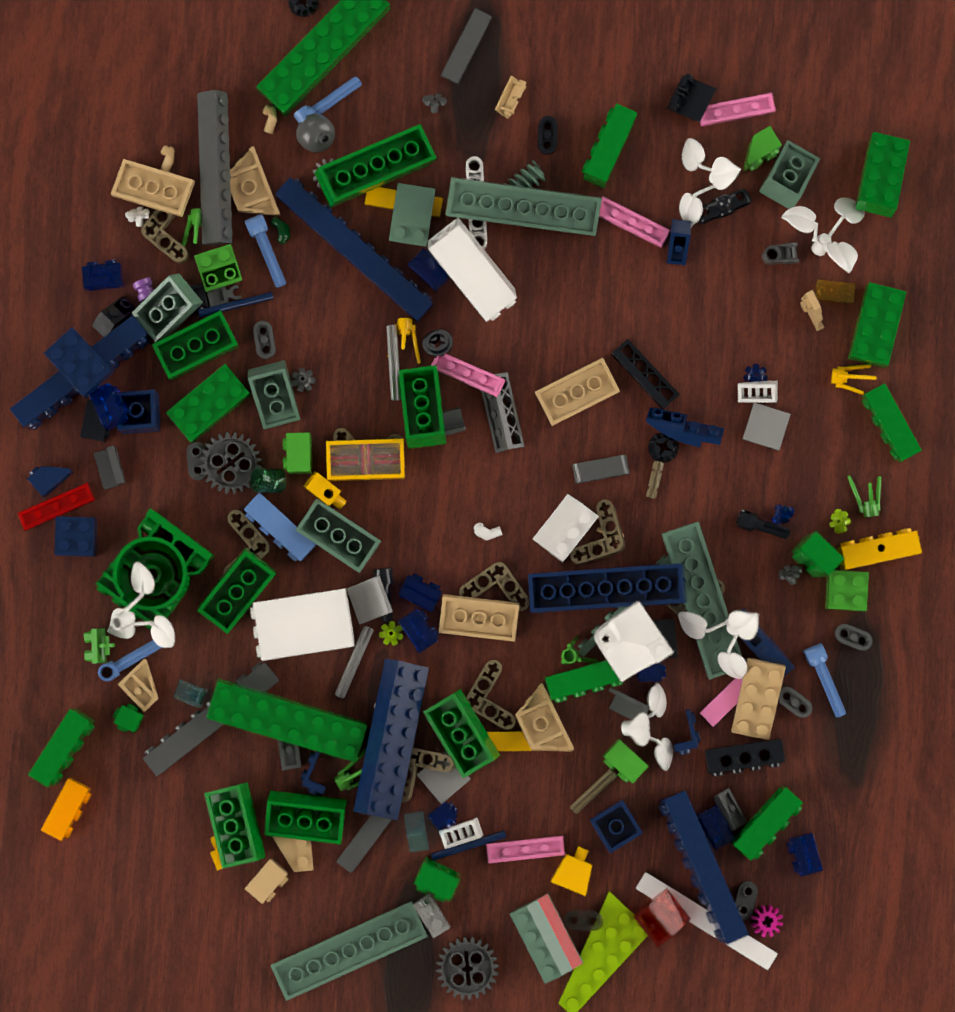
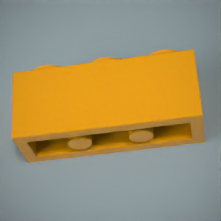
(66, 809)

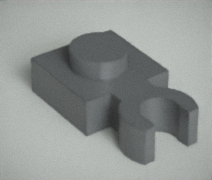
(221, 296)

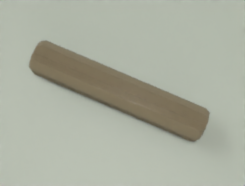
(593, 791)

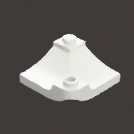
(631, 642)

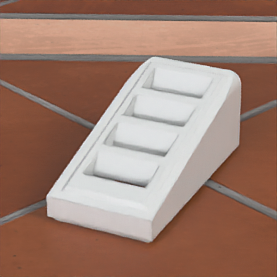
(757, 385)
(476, 827)

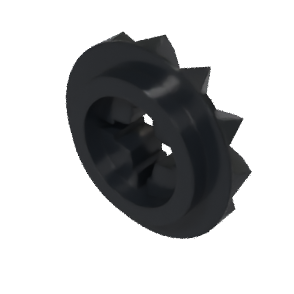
(300, 10)
(432, 338)
(654, 450)

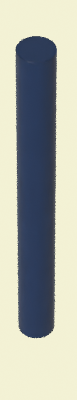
(235, 304)
(468, 845)

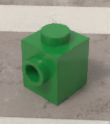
(128, 718)

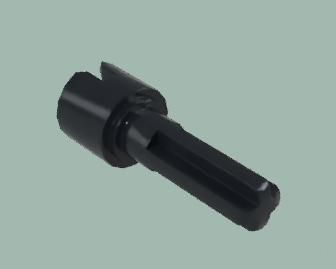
(750, 521)
(387, 579)

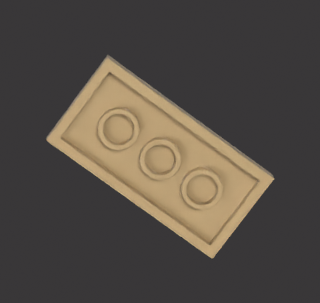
(152, 188)
(577, 392)
(478, 617)
(758, 699)

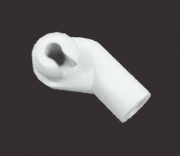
(486, 533)

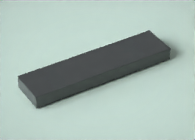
(466, 46)
(362, 842)

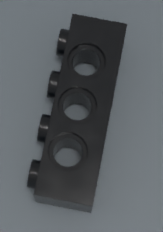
(714, 756)

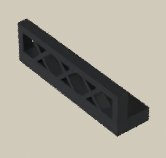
(640, 378)

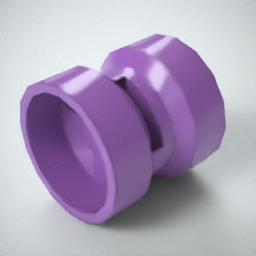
(144, 288)

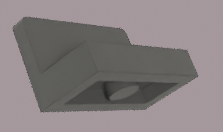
(453, 421)
(110, 468)
(626, 705)

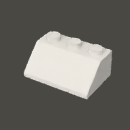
(565, 527)

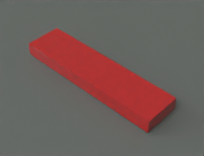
(56, 506)

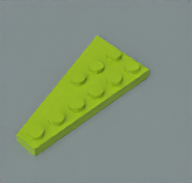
(602, 953)

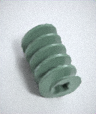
(528, 177)

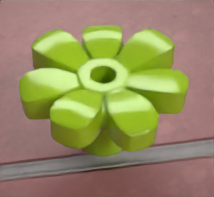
(839, 521)
(391, 638)

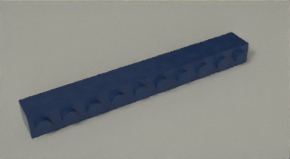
(354, 250)

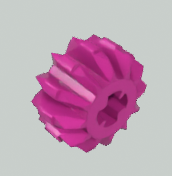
(761, 917)

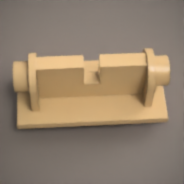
(508, 99)

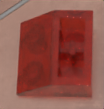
(661, 917)

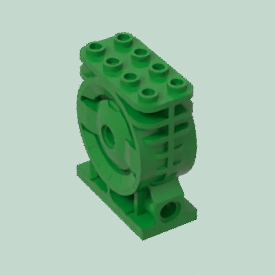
(116, 578)

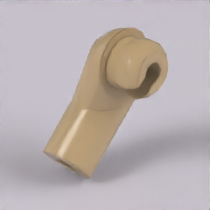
(272, 118)
(169, 158)

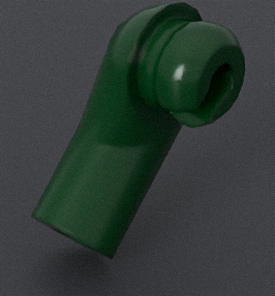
(283, 230)

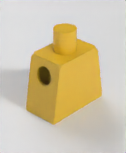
(318, 484)
(574, 872)

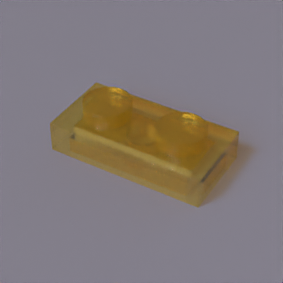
(835, 291)

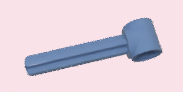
(329, 101)
(257, 228)
(816, 657)
(128, 660)

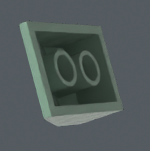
(789, 175)
(412, 214)
(273, 394)

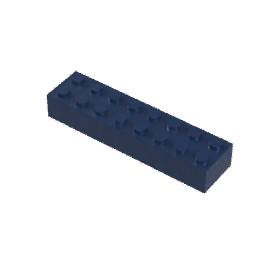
(59, 391)
(607, 588)
(391, 739)
(703, 867)

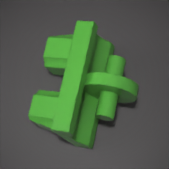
(100, 646)

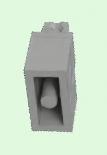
(431, 915)

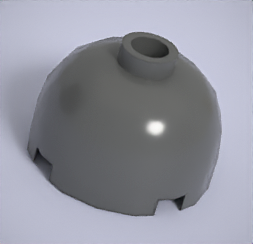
(316, 133)

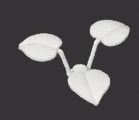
(722, 175)
(841, 253)
(123, 621)
(738, 624)
(639, 727)

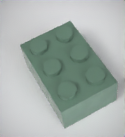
(167, 307)

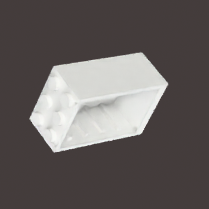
(472, 270)
(303, 624)

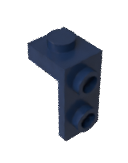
(684, 747)
(314, 787)

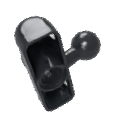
(725, 205)

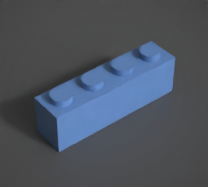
(280, 527)

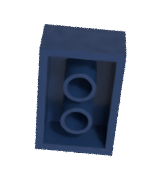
(78, 362)

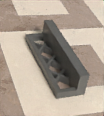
(497, 418)

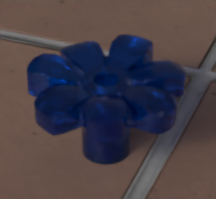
(755, 370)
(782, 514)

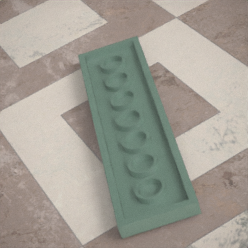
(523, 206)
(703, 592)
(349, 950)

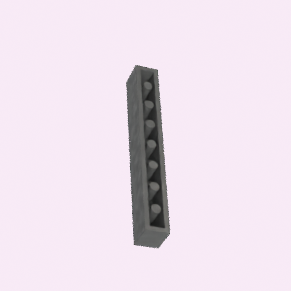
(214, 168)
(199, 728)

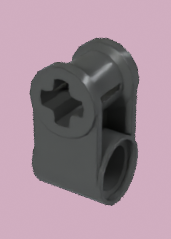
(784, 253)

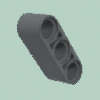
(600, 469)

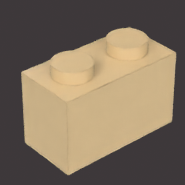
(266, 881)

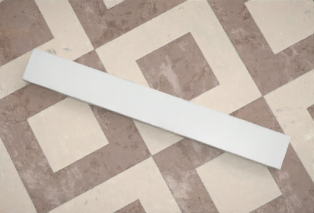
(746, 946)

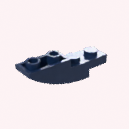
(678, 428)
(767, 649)

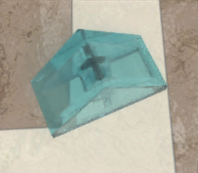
(190, 694)
(416, 831)

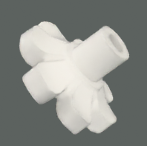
(138, 215)

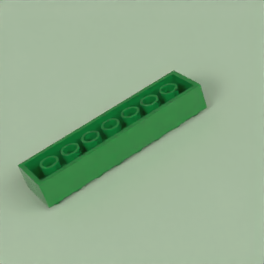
(320, 52)
(286, 720)

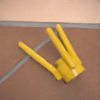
(404, 327)
(841, 375)

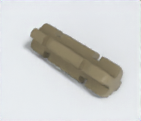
(654, 479)

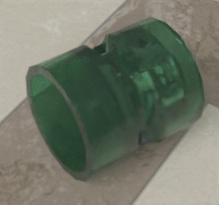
(268, 480)

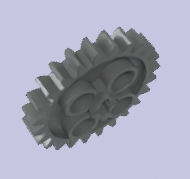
(219, 449)
(450, 969)

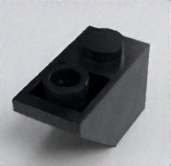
(113, 316)

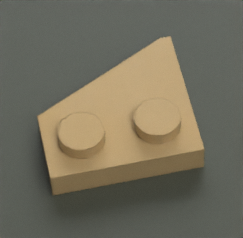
(811, 305)
(140, 686)
(296, 852)

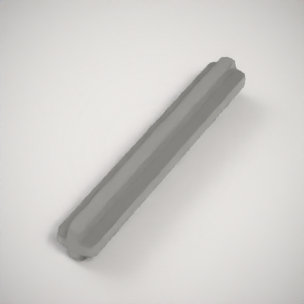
(393, 357)
(354, 662)

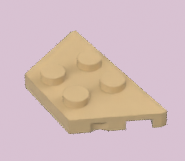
(251, 187)
(542, 724)

